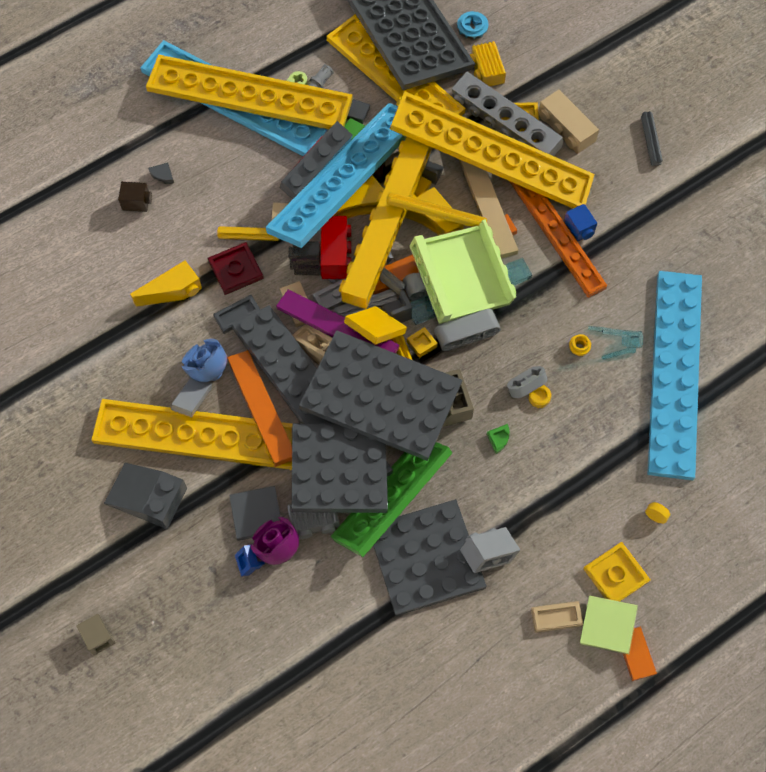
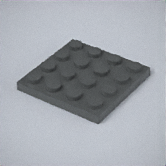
(337, 470)
(424, 558)

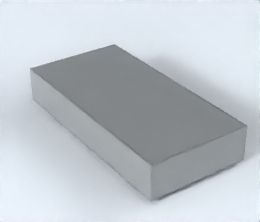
(191, 397)

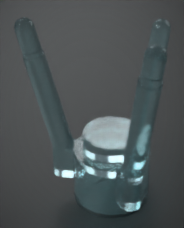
(630, 339)

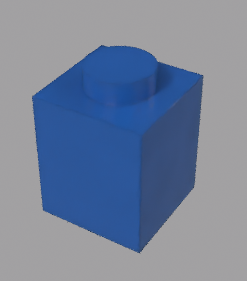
(580, 222)

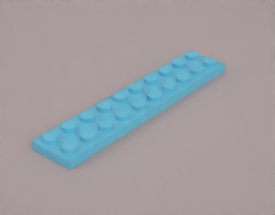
(289, 134)
(337, 180)
(675, 376)

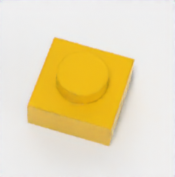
(422, 342)

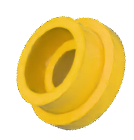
(580, 339)

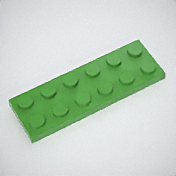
(409, 476)

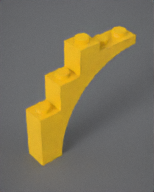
(366, 199)

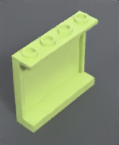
(463, 272)

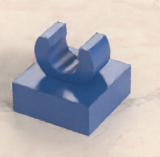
(247, 561)

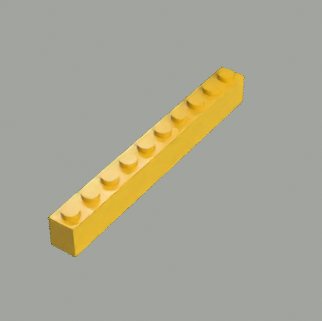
(384, 224)

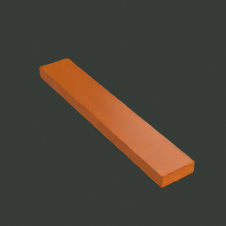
(261, 408)

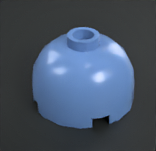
(205, 362)

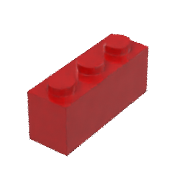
(335, 248)

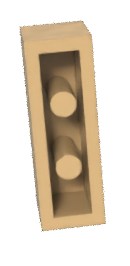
(568, 121)

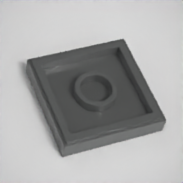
(253, 509)

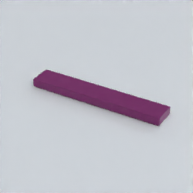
(322, 318)

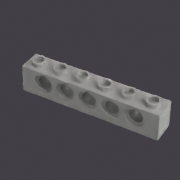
(487, 97)

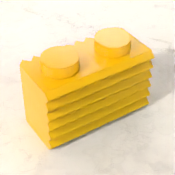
(488, 64)

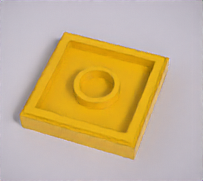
(375, 325)
(616, 573)

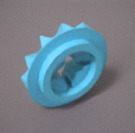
(479, 21)

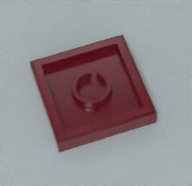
(235, 268)

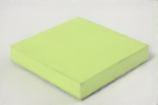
(609, 624)

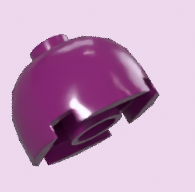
(275, 541)

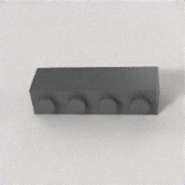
(315, 160)

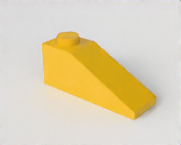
(170, 286)

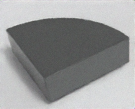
(162, 173)

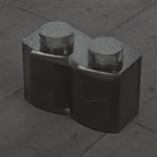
(305, 259)

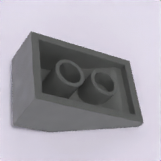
(147, 494)

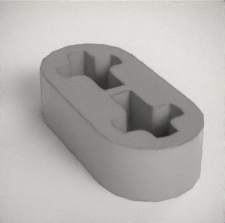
(527, 382)

